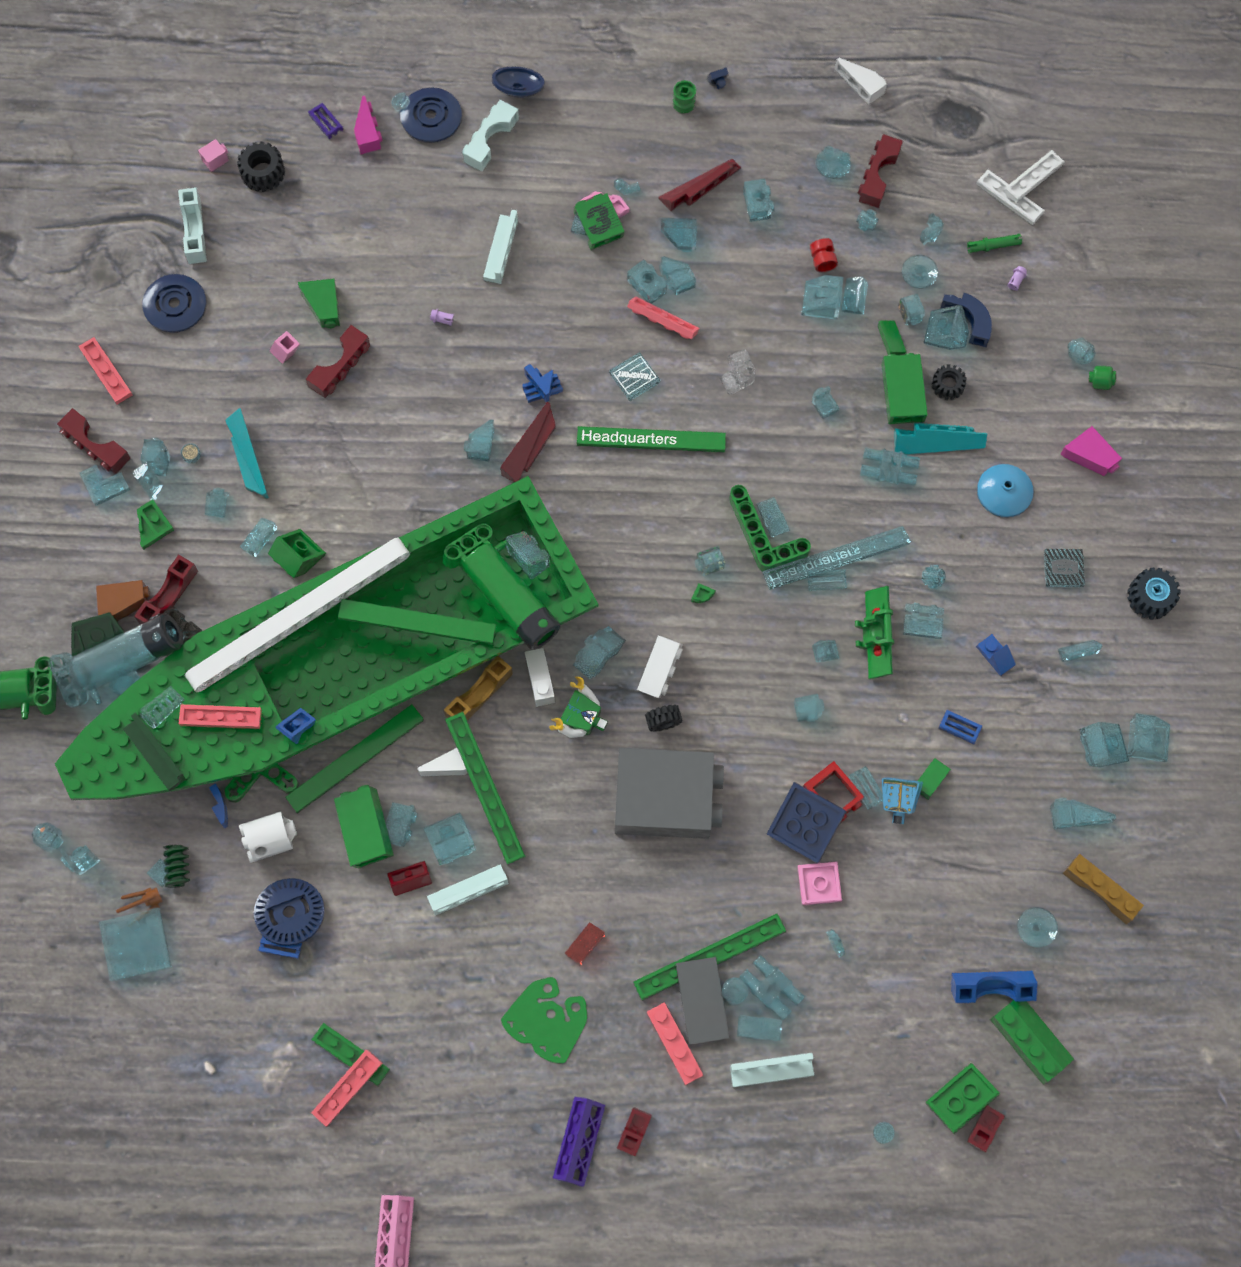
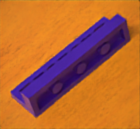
(575, 1140)

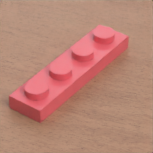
(663, 317)
(105, 370)
(220, 716)
(674, 1043)
(347, 1088)

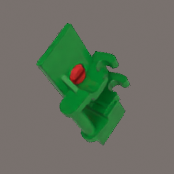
(877, 632)

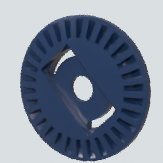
(447, 115)
(174, 318)
(286, 894)

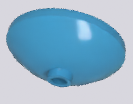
(1002, 500)

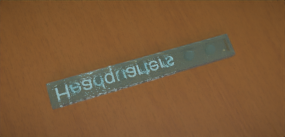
(836, 557)

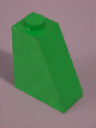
(322, 301)

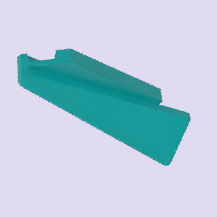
(937, 438)
(245, 454)

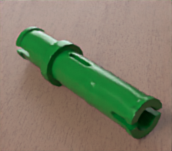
(994, 243)

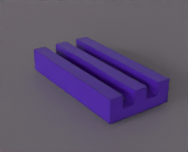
(339, 127)

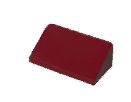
(409, 878)

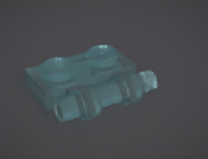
(923, 626)

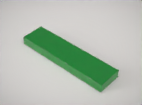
(345, 1050)

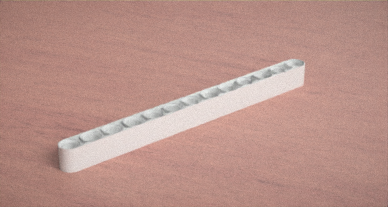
(297, 615)

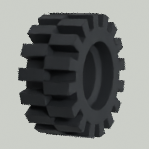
(944, 390)
(663, 718)

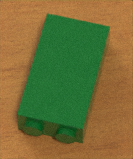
(904, 388)
(363, 826)

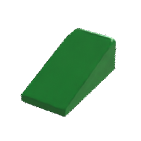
(933, 777)

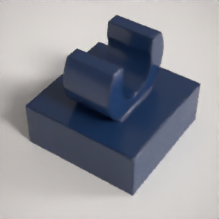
(718, 77)

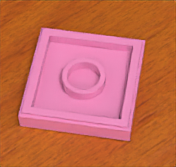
(819, 883)

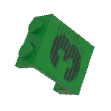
(599, 220)

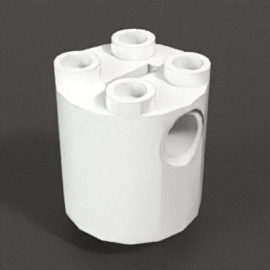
(267, 836)

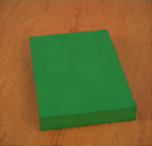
(962, 1098)

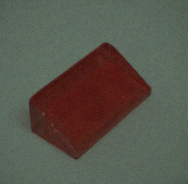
(585, 943)

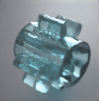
(867, 220)
(933, 576)

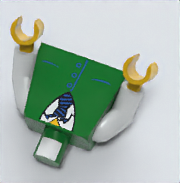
(581, 713)

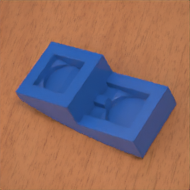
(220, 809)

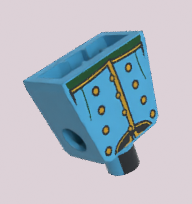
(900, 797)

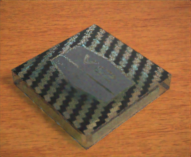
(1064, 568)

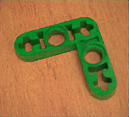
(247, 785)

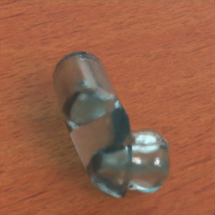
(625, 188)

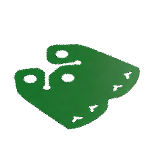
(544, 1031)

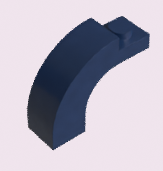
(976, 314)

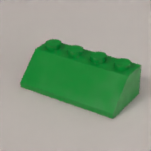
(1032, 1040)

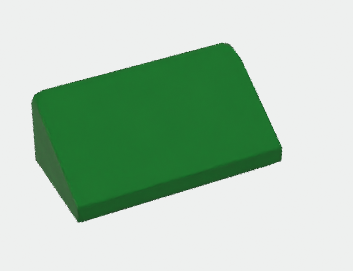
(891, 337)

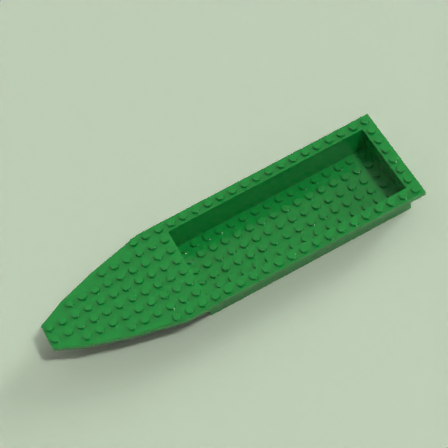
(330, 665)

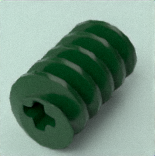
(176, 865)

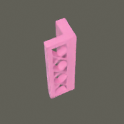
(400, 1231)

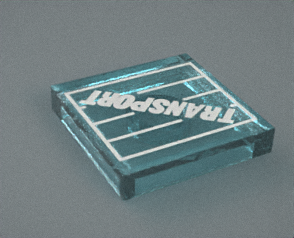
(634, 376)

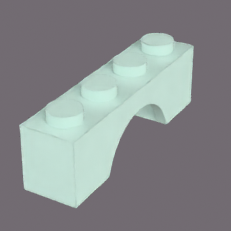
(501, 118)
(193, 225)

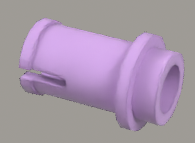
(1019, 274)
(438, 316)

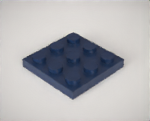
(806, 822)

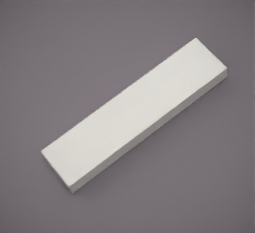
(1033, 176)
(1024, 208)

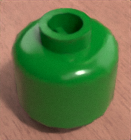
(1102, 377)

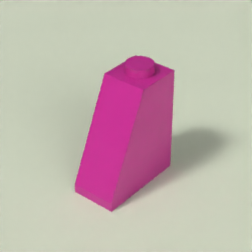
(1092, 452)

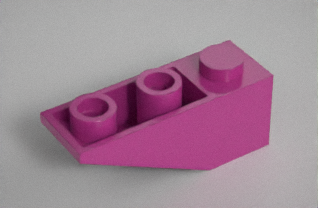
(365, 132)

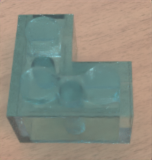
(598, 651)

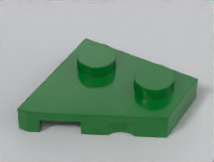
(152, 524)

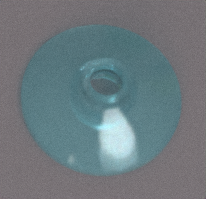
(922, 265)
(1044, 920)

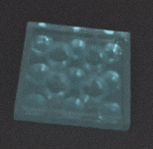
(135, 944)

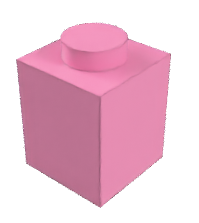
(213, 155)
(284, 347)

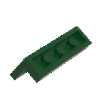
(154, 753)

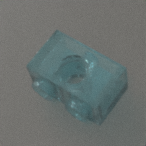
(758, 209)
(649, 291)
(156, 455)

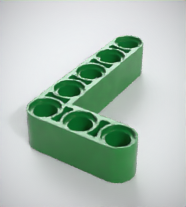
(760, 536)

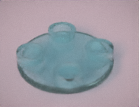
(833, 162)

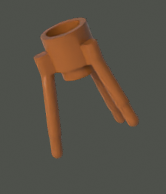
(150, 897)

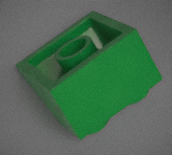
(296, 552)

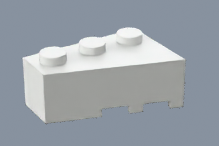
(660, 667)

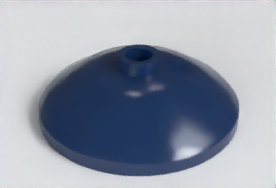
(517, 81)

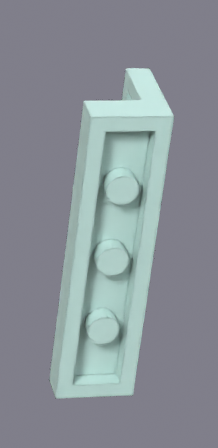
(501, 248)
(467, 889)
(772, 1070)

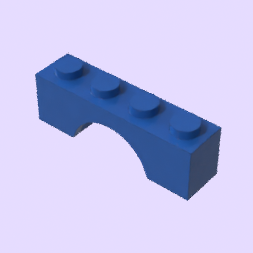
(1014, 984)

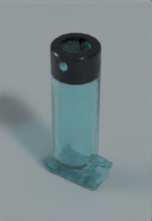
(114, 659)

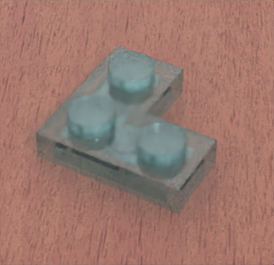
(100, 489)

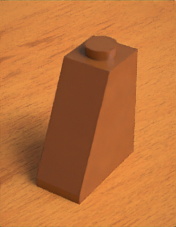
(121, 598)

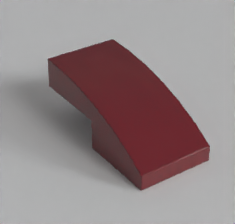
(985, 1128)
(634, 1131)

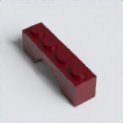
(886, 154)
(325, 378)
(110, 454)
(177, 580)

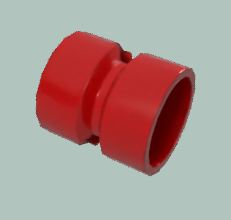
(823, 254)

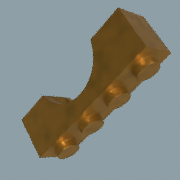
(489, 682)
(1118, 900)

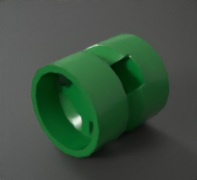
(684, 96)

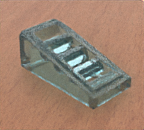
(152, 721)

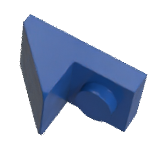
(541, 383)
(996, 654)
(295, 725)

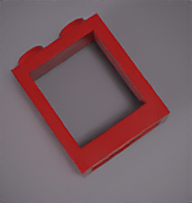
(827, 772)

